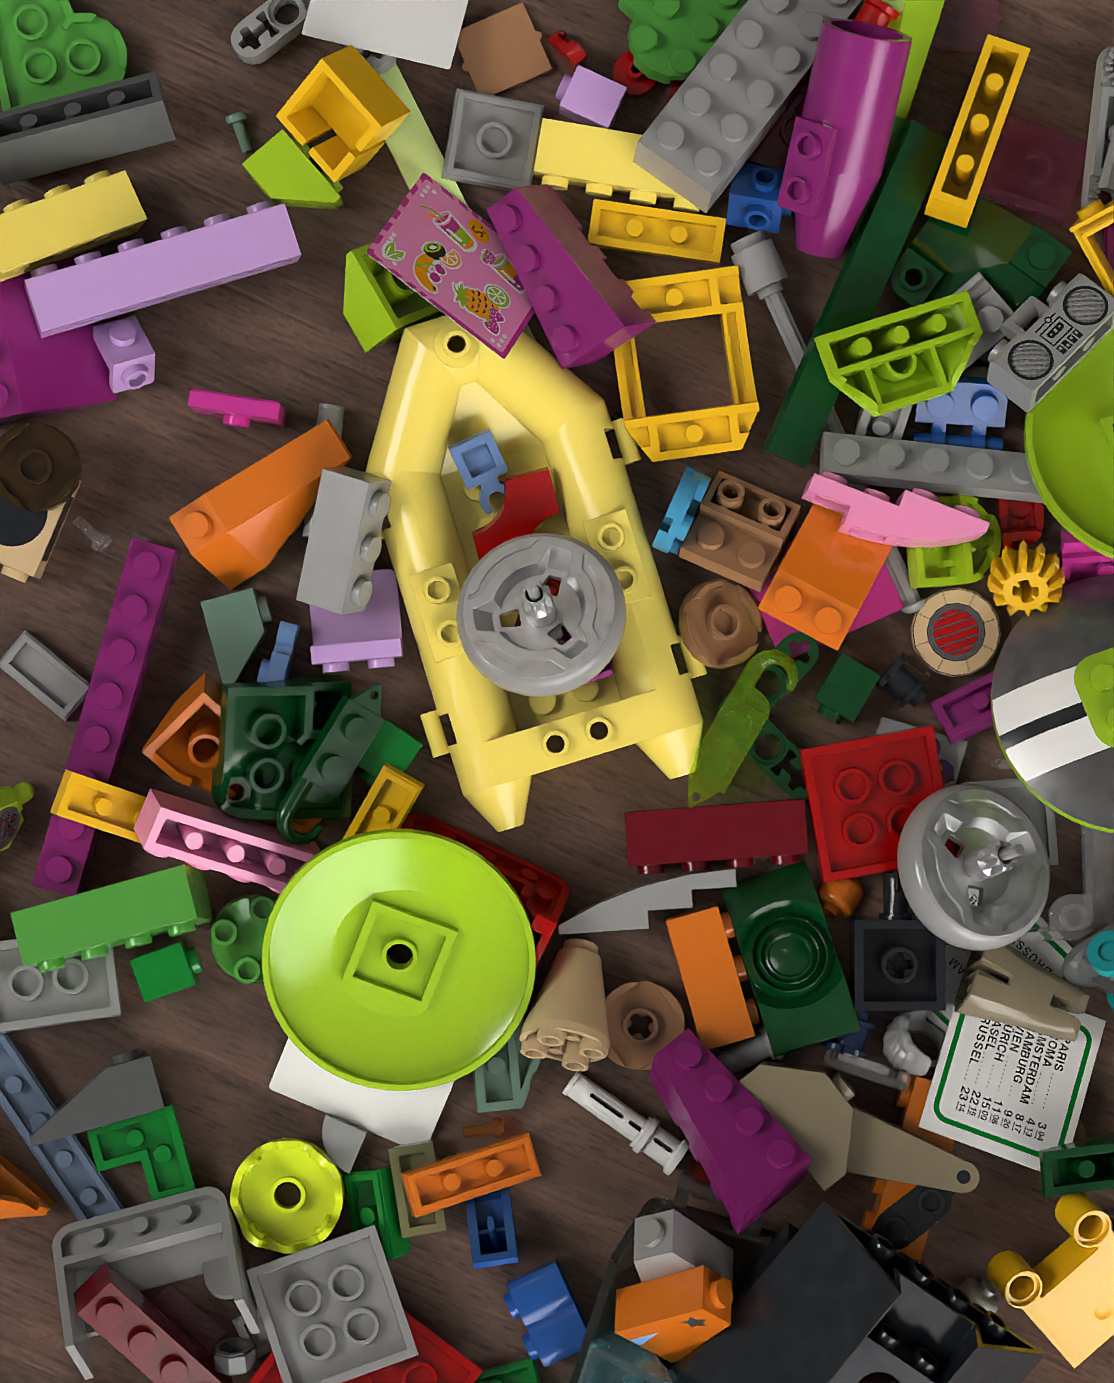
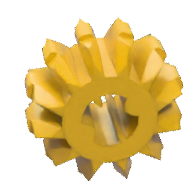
(1026, 579)

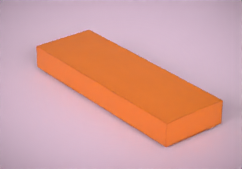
(470, 1174)

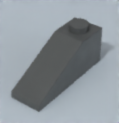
(108, 1097)

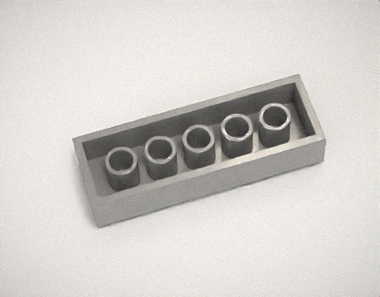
(735, 96)

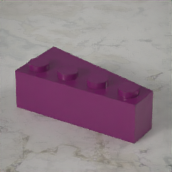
(727, 1130)

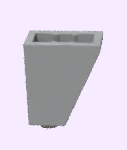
(673, 1243)

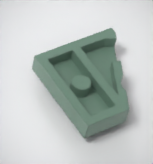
(505, 1077)

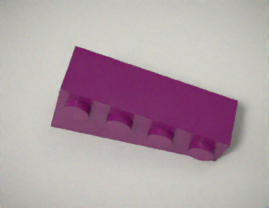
(565, 277)

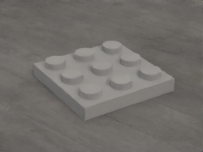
(332, 1310)

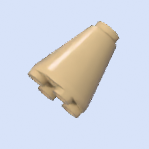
(570, 1010)

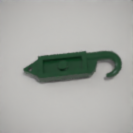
(332, 759)

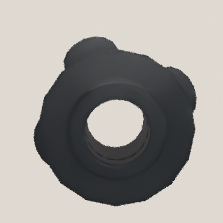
(904, 681)

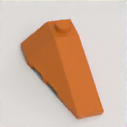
(253, 514)

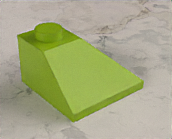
(379, 302)

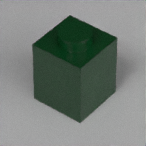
(844, 689)

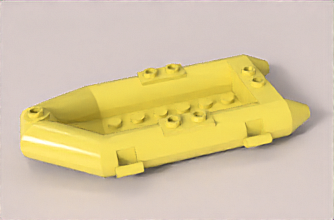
(540, 417)

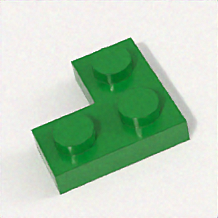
(154, 1140)

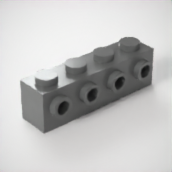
(82, 132)

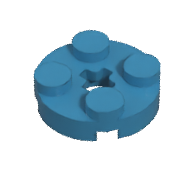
(681, 510)

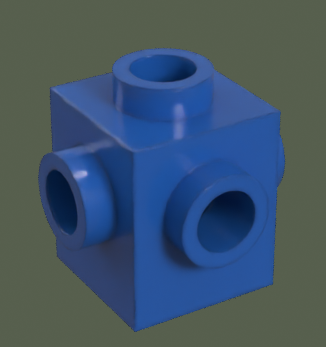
(755, 198)

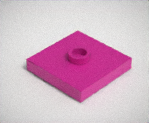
(237, 409)

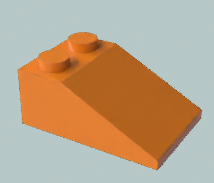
(823, 578)

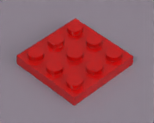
(863, 796)

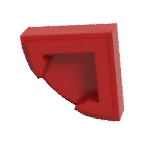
(569, 51)

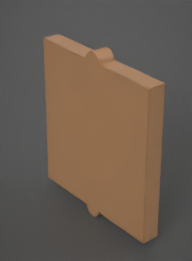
(502, 51)

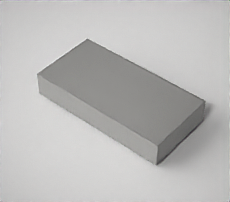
(45, 675)

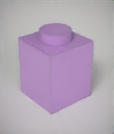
(590, 98)

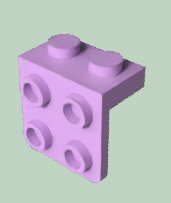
(363, 635)

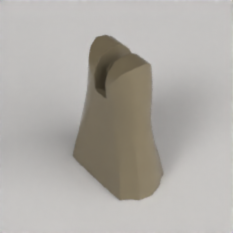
(1018, 992)

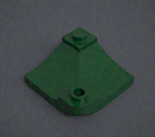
(1005, 250)
(265, 740)

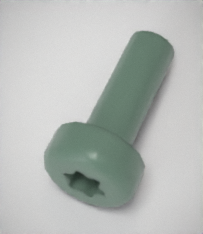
(236, 120)

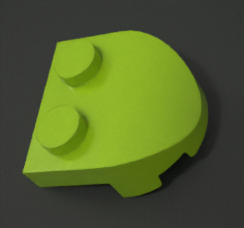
(955, 563)

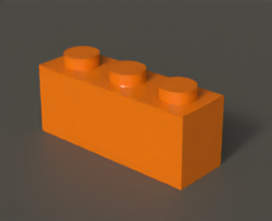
(712, 976)

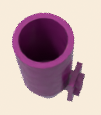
(842, 131)

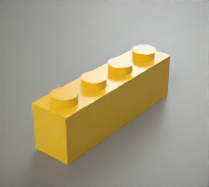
(976, 131)

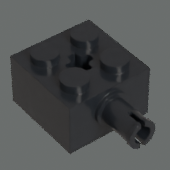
(877, 939)

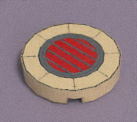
(955, 632)

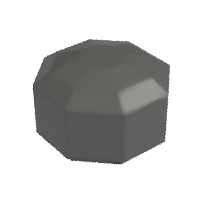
(234, 1356)

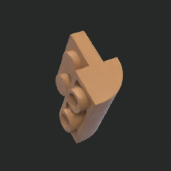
(740, 531)

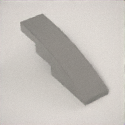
(630, 908)

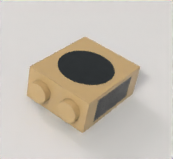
(29, 538)

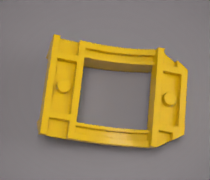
(702, 429)

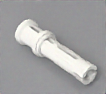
(581, 1088)

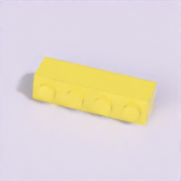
(600, 162)
(67, 222)

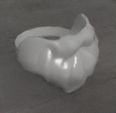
(900, 1048)

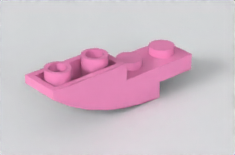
(911, 522)

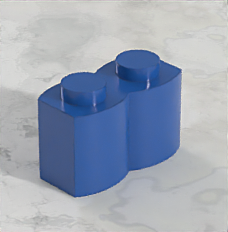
(548, 1312)

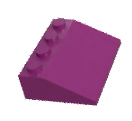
(46, 372)

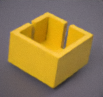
(350, 99)

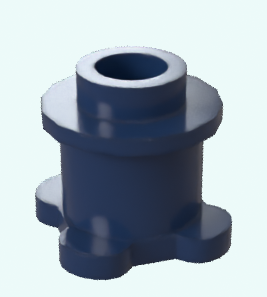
(855, 1042)

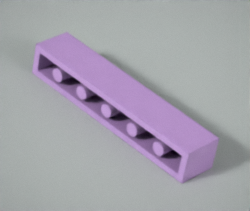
(161, 269)

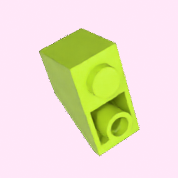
(289, 176)

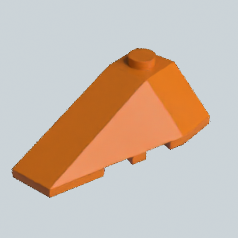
(189, 738)

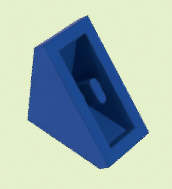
(492, 1229)

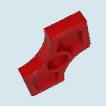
(526, 503)

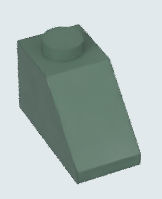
(236, 630)

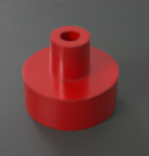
(636, 83)

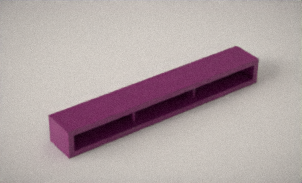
(110, 706)

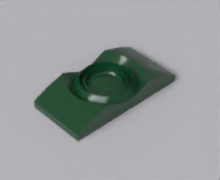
(790, 959)

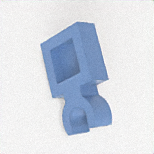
(480, 464)
(281, 659)

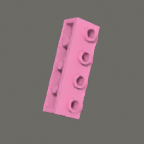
(219, 841)

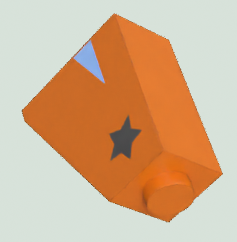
(674, 1311)

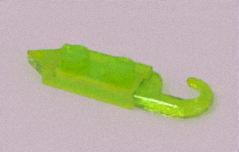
(735, 728)

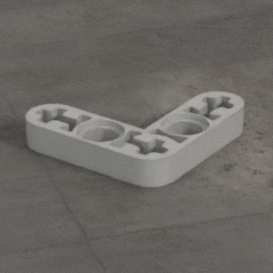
(270, 45)

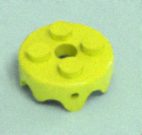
(282, 1227)

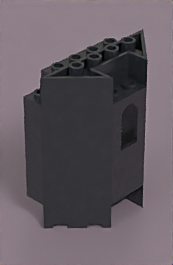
(847, 1305)

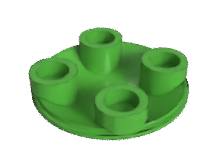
(239, 936)

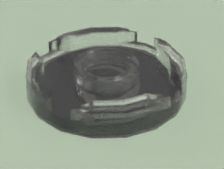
(867, 1069)

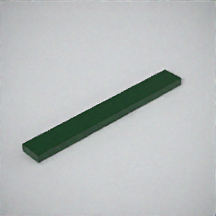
(857, 287)

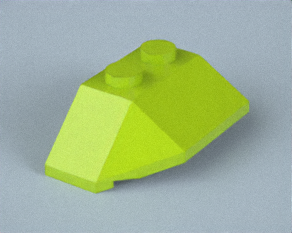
(902, 354)

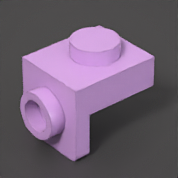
(125, 353)

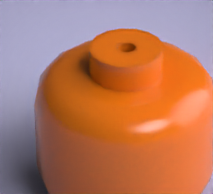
(840, 897)

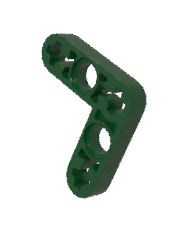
(783, 778)

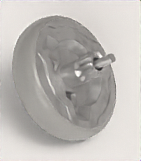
(529, 656)
(997, 855)

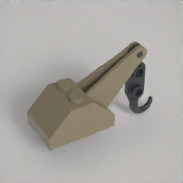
(846, 1138)

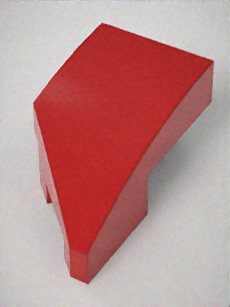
(1019, 522)

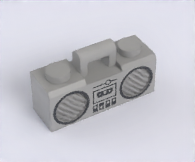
(1060, 338)

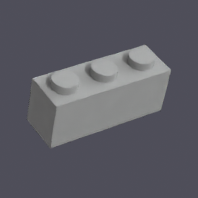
(344, 540)

